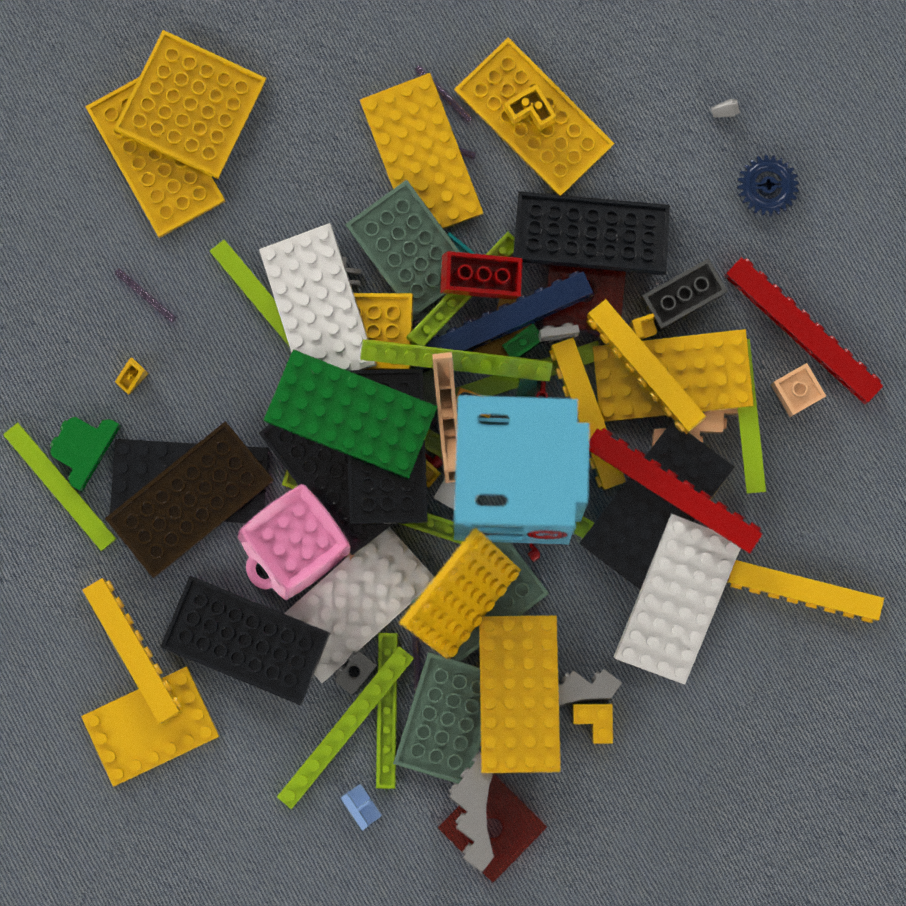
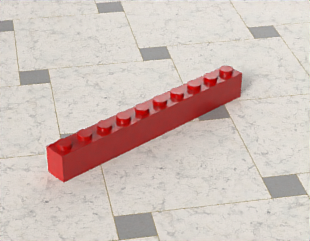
(803, 330)
(674, 491)

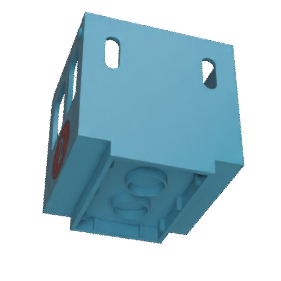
(530, 458)

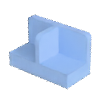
(361, 806)

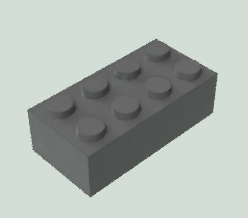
(684, 294)

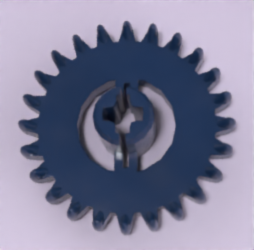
(749, 185)

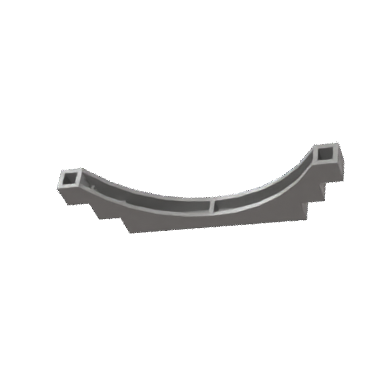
(473, 789)

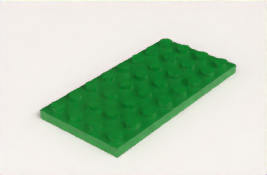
(350, 413)

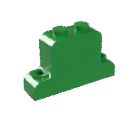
(83, 447)

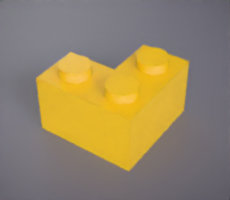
(531, 103)
(599, 716)

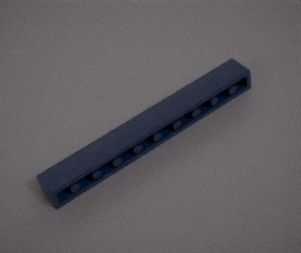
(515, 316)

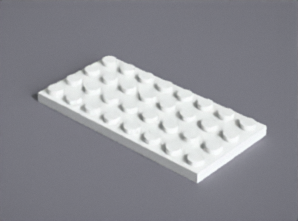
(316, 298)
(361, 597)
(677, 599)

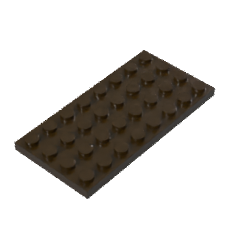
(189, 499)

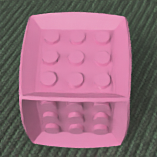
(293, 543)

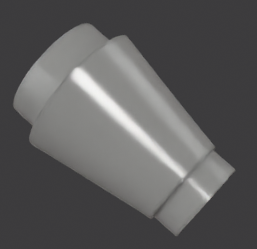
(726, 109)

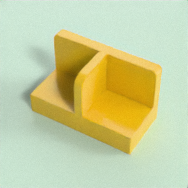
(644, 326)

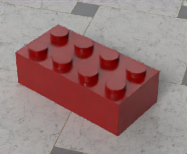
(481, 275)

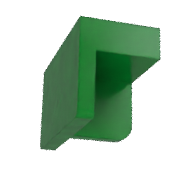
(522, 342)

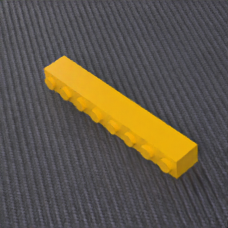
(645, 366)
(578, 387)
(805, 590)
(132, 651)

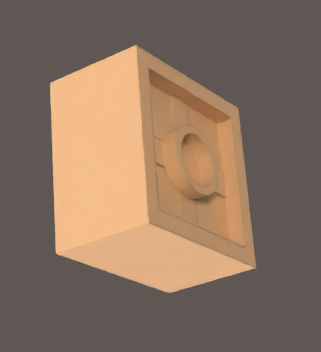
(798, 390)

